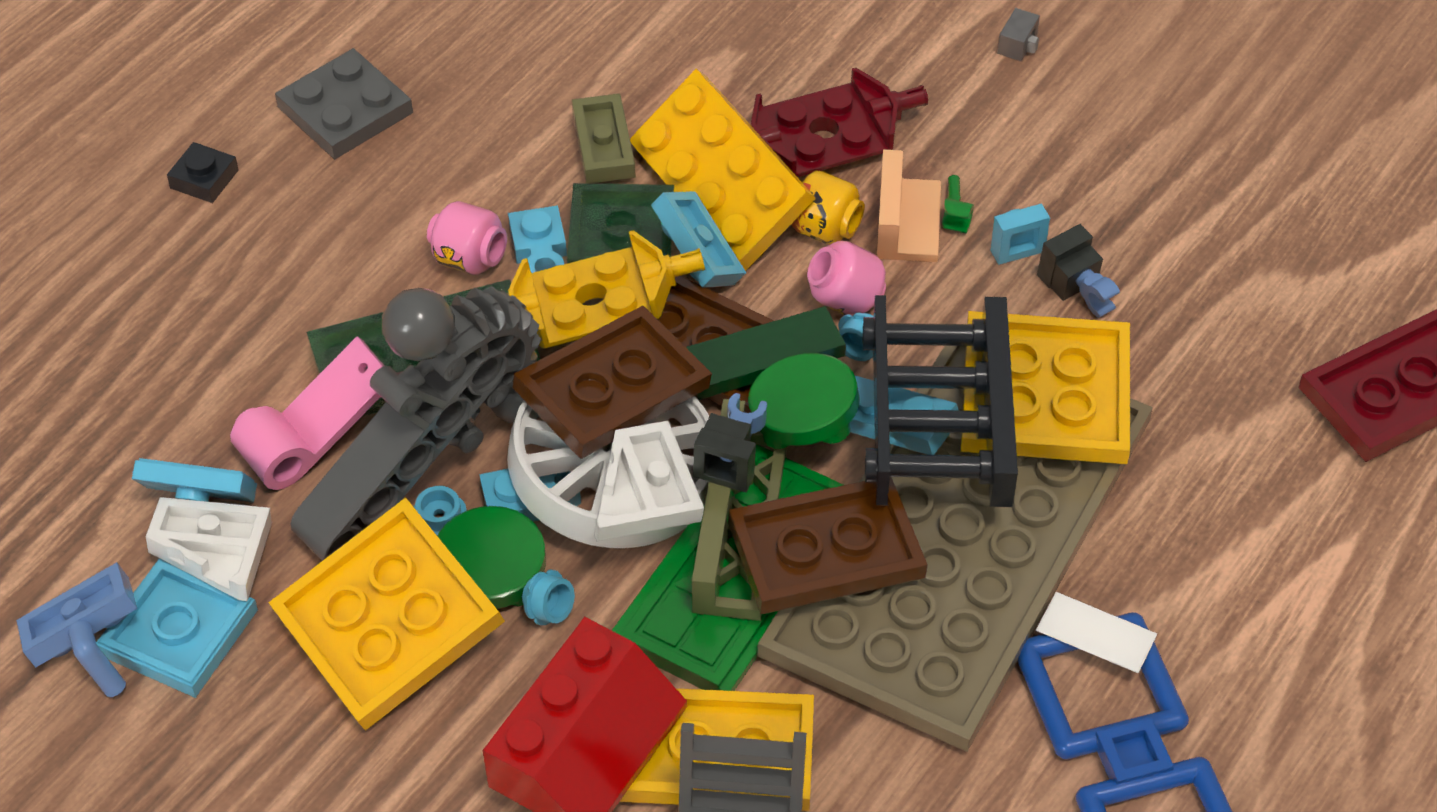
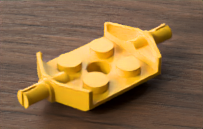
(620, 278)

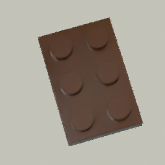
(611, 381)
(825, 545)

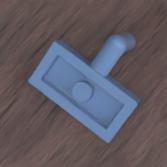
(73, 620)

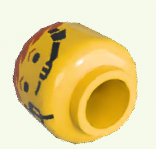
(835, 210)

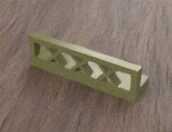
(715, 532)

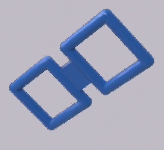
(1129, 748)

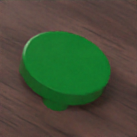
(806, 399)
(497, 550)

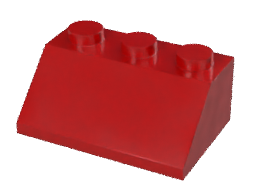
(583, 726)

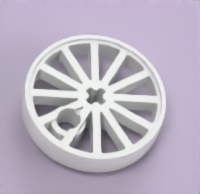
(552, 504)

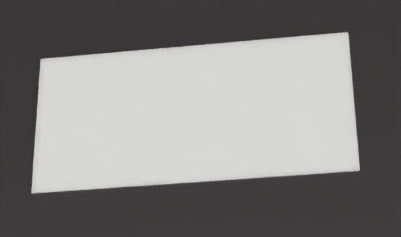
(1096, 632)

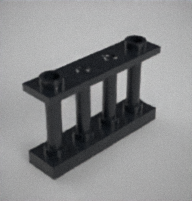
(988, 378)

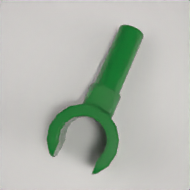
(957, 213)

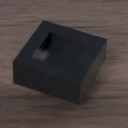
(202, 172)

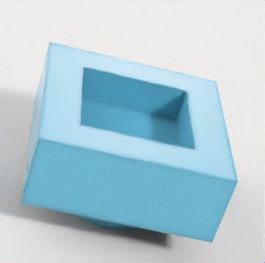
(1019, 233)

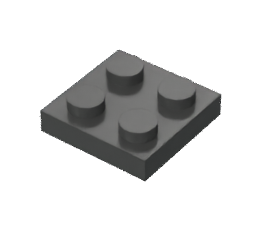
(344, 103)

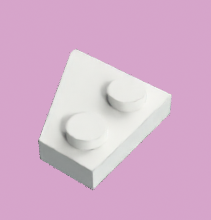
(646, 484)
(211, 541)

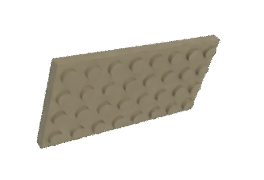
(948, 642)

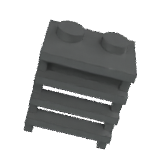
(740, 777)

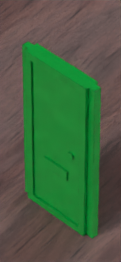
(702, 647)

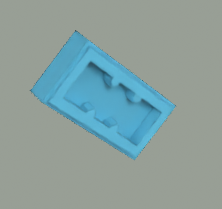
(194, 481)

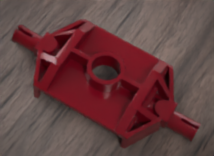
(857, 114)

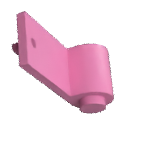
(290, 442)

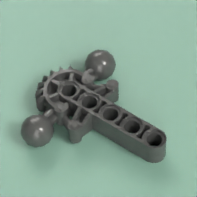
(464, 360)

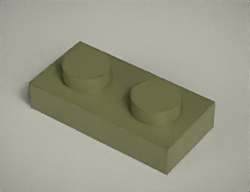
(603, 138)

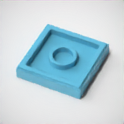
(177, 629)

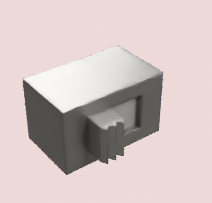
(1019, 35)

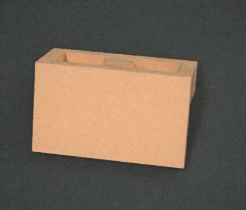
(907, 214)

